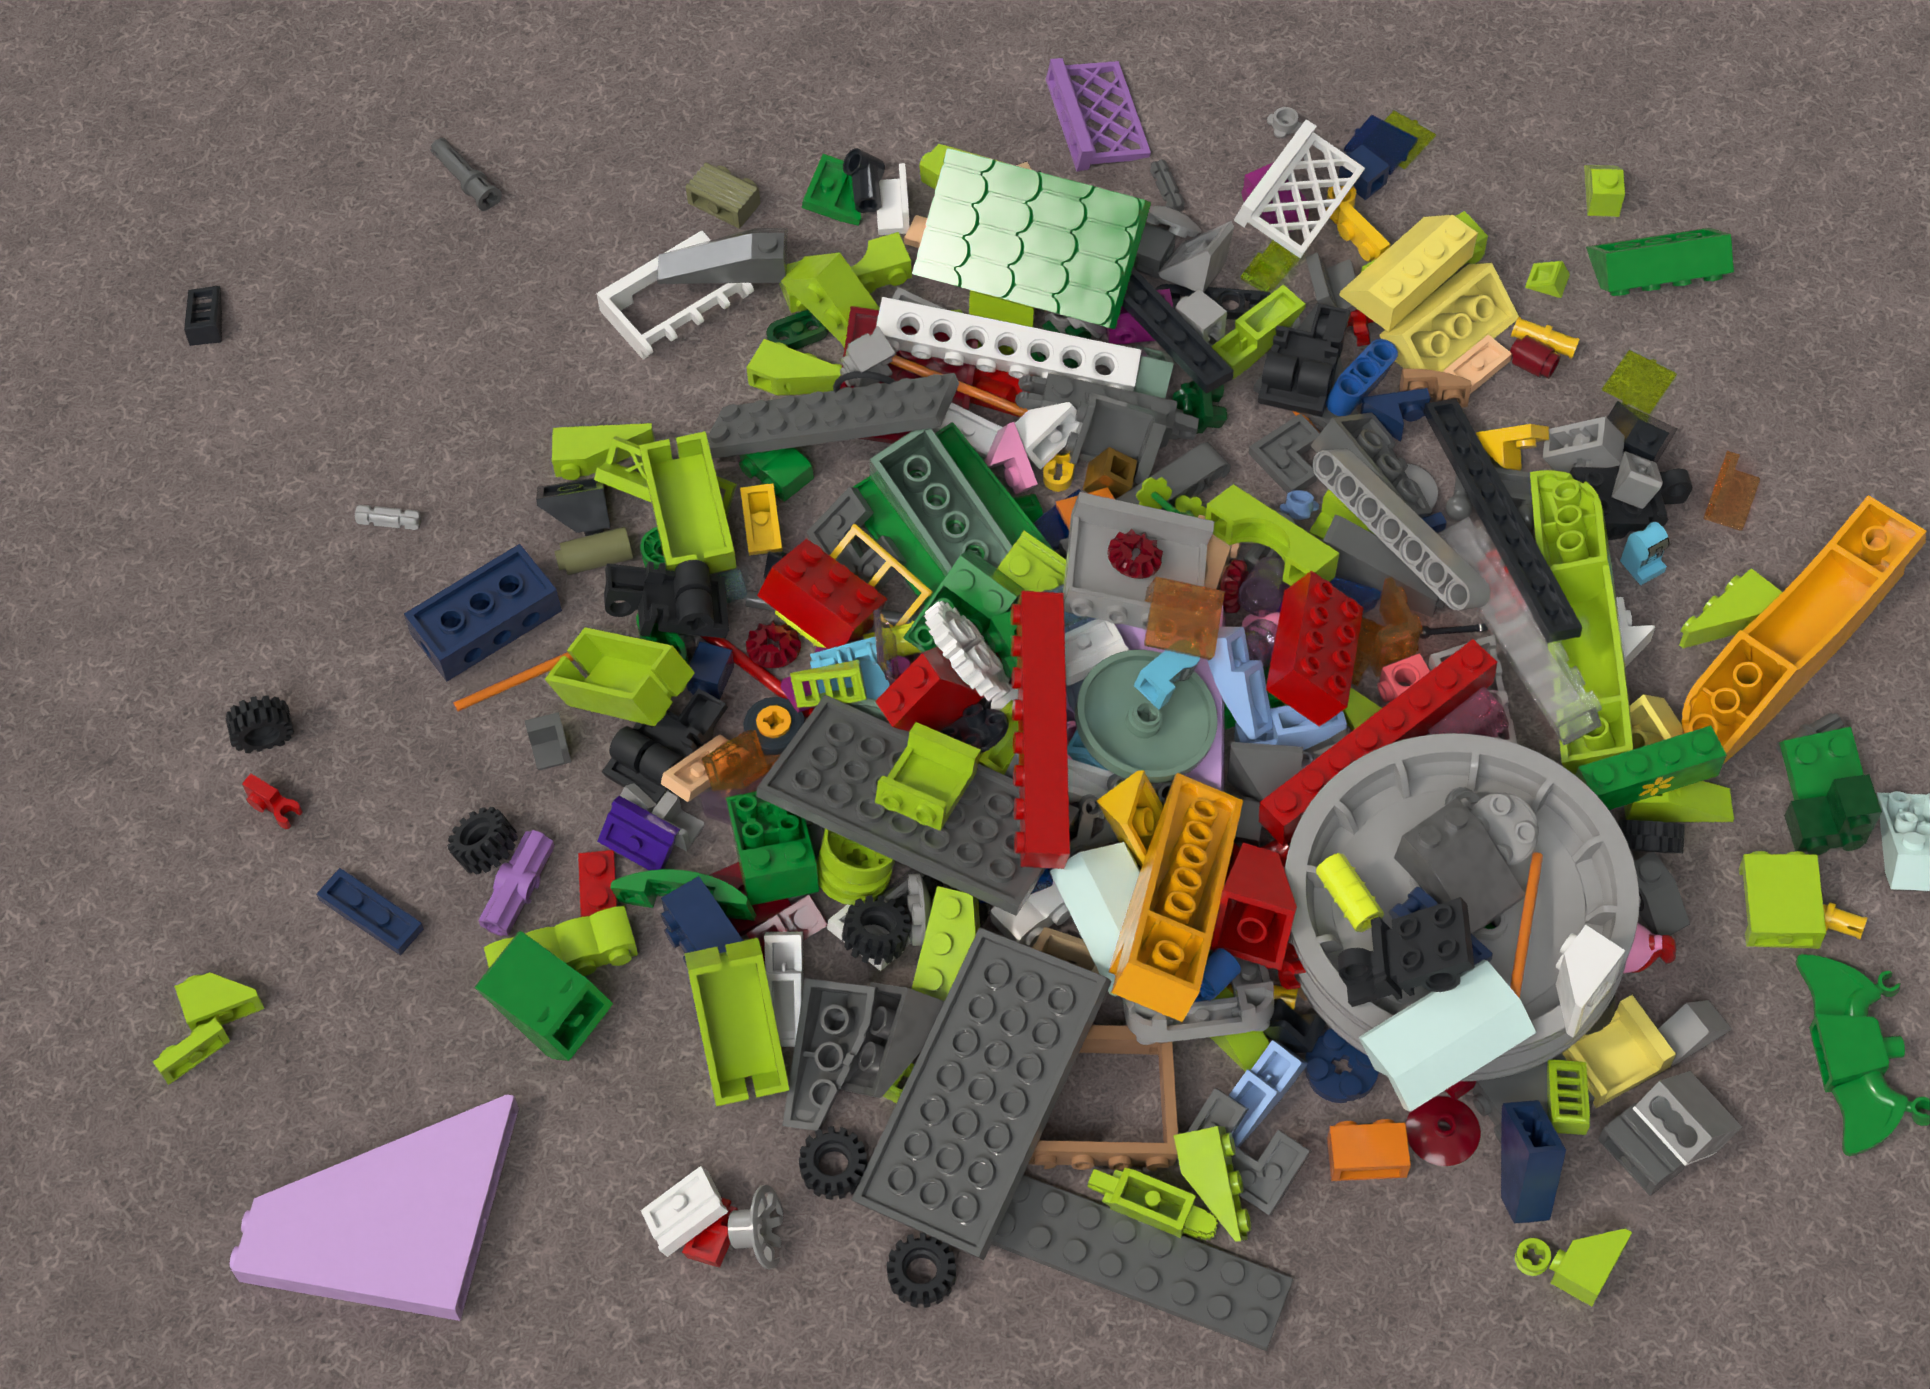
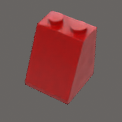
(927, 694)
(1255, 909)

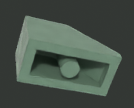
(1153, 372)

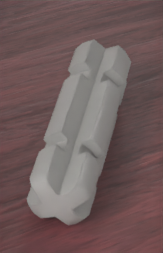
(387, 517)

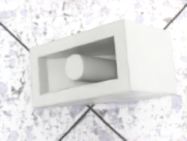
(1046, 431)

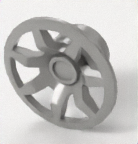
(754, 1226)

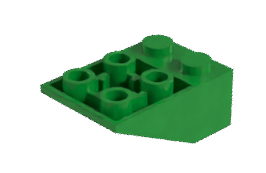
(975, 591)
(771, 850)
(543, 997)

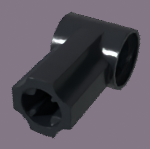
(865, 173)

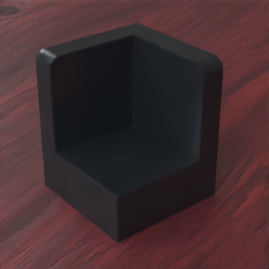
(1294, 1030)

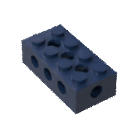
(483, 612)

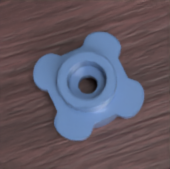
(1299, 505)

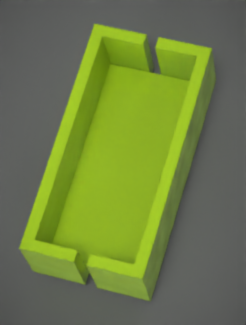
(688, 503)
(624, 678)
(737, 1021)

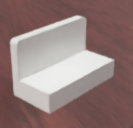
(894, 212)

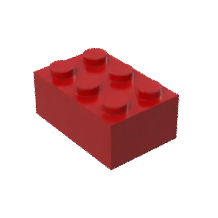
(821, 596)

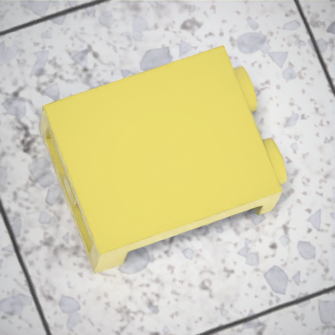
(1622, 1053)

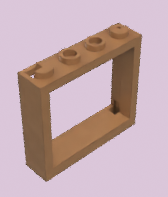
(1120, 1155)

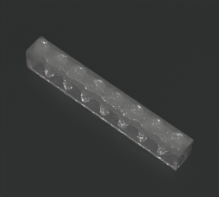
(1536, 662)

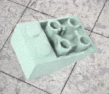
(1906, 839)

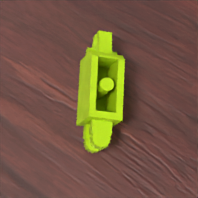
(1153, 1203)

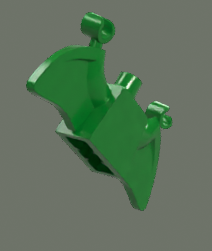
(1854, 1053)

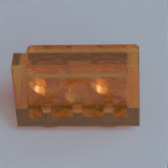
(1183, 617)
(1402, 629)

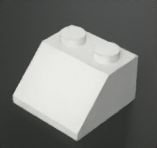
(1585, 975)

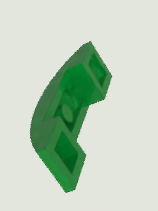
(645, 886)

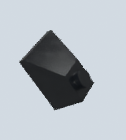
(1643, 433)
(576, 504)

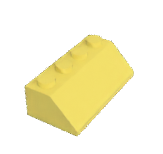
(1411, 269)
(1453, 319)

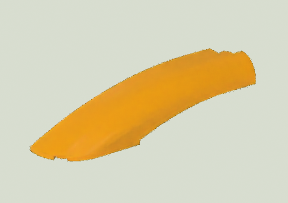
(1802, 626)

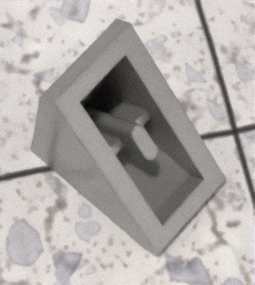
(1636, 480)
(1693, 1028)

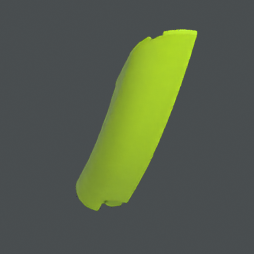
(1576, 548)

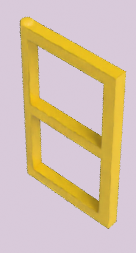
(890, 562)

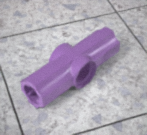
(516, 882)

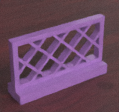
(1075, 115)

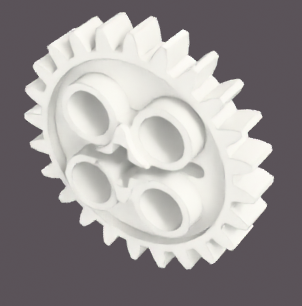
(967, 651)

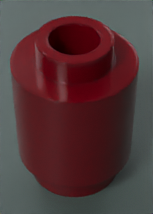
(1534, 356)

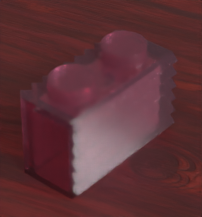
(1477, 716)

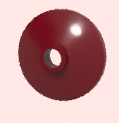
(1441, 1146)

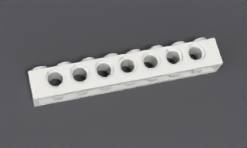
(992, 334)

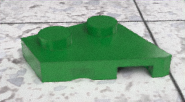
(832, 192)

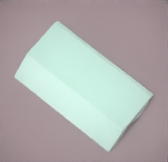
(1097, 894)
(1448, 1035)

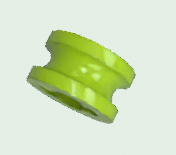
(1540, 1248)

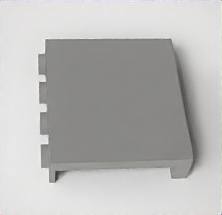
(1096, 587)

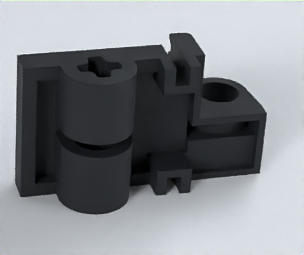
(1304, 363)
(1624, 517)
(676, 600)
(647, 751)
(1419, 950)

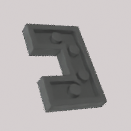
(836, 523)
(1263, 1179)

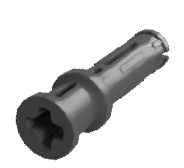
(472, 181)

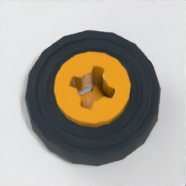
(785, 720)

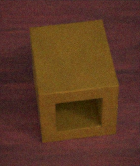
(1110, 470)

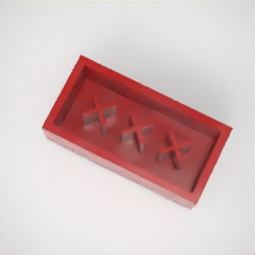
(1315, 649)

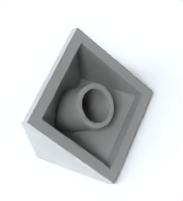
(1199, 258)

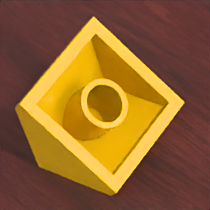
(1133, 813)

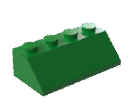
(1661, 260)

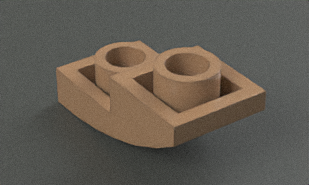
(1439, 384)

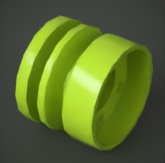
(851, 870)

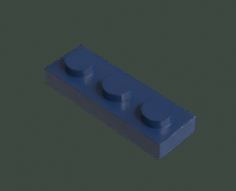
(370, 911)

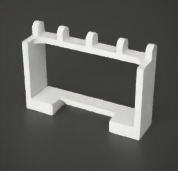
(619, 296)

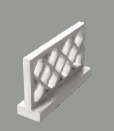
(1275, 180)

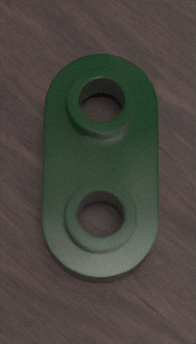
(796, 329)

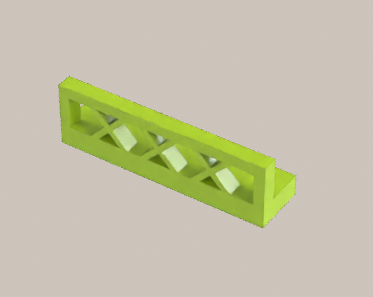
(634, 482)

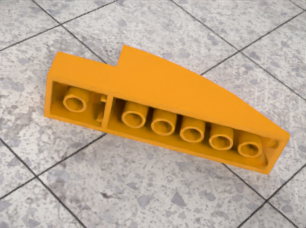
(1176, 900)

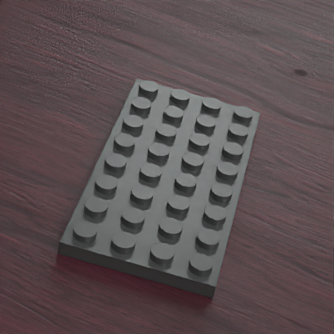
(833, 778)
(981, 1092)

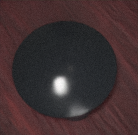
(979, 727)

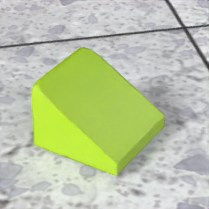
(1548, 278)

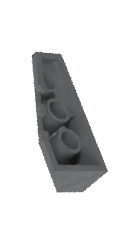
(743, 257)
(1374, 447)
(828, 1038)

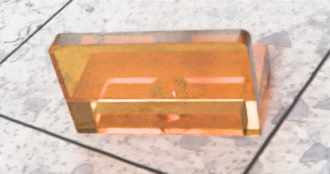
(1731, 495)
(737, 762)

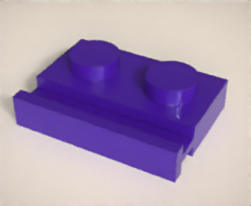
(638, 834)

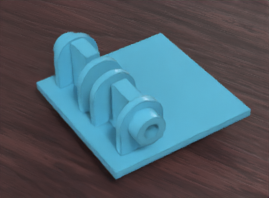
(860, 650)

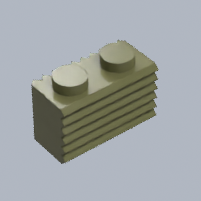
(723, 194)

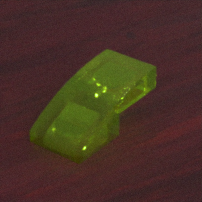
(1270, 267)

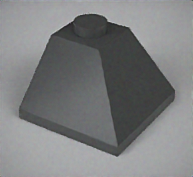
(1262, 768)

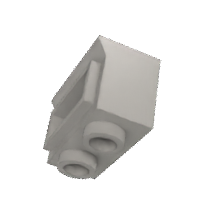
(868, 354)

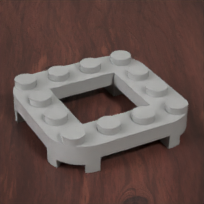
(1245, 1012)

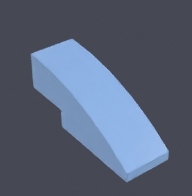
(1241, 682)
(1294, 729)
(1265, 1086)

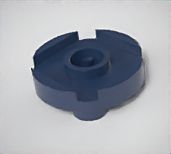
(1322, 1072)

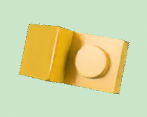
(1506, 443)
(761, 519)

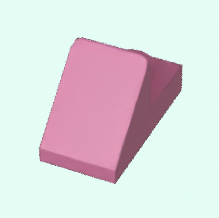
(1009, 450)

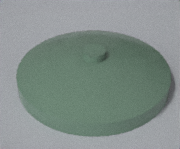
(1130, 733)

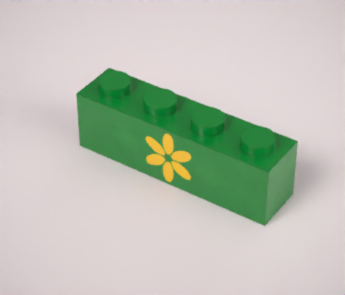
(1655, 768)

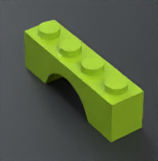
(882, 265)
(1243, 518)

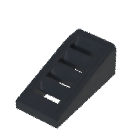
(207, 331)

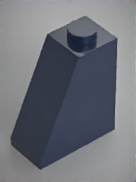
(1529, 1161)

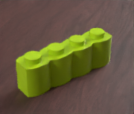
(583, 941)

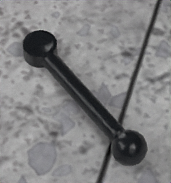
(1426, 631)

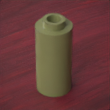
(594, 551)

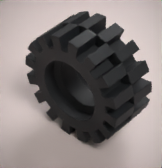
(259, 724)
(1653, 836)
(482, 840)
(874, 945)
(832, 1142)
(915, 1249)

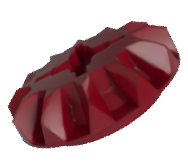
(1144, 565)
(1231, 582)
(769, 655)

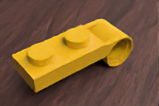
(1356, 228)

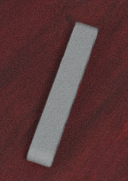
(1401, 529)

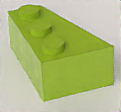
(828, 290)
(946, 941)

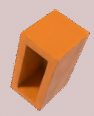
(1368, 1150)

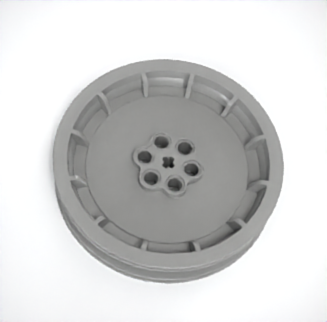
(1386, 793)

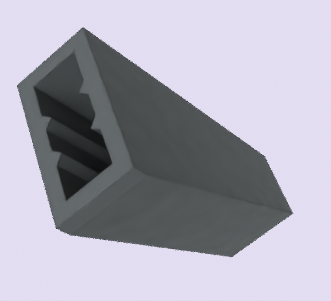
(1369, 561)

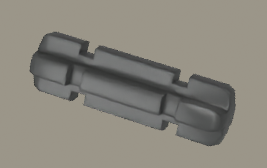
(1167, 185)

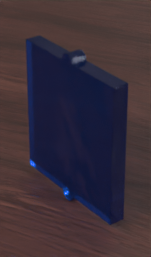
(1383, 140)

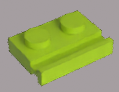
(1033, 565)

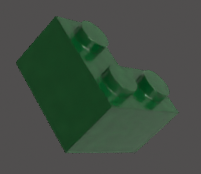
(1835, 820)

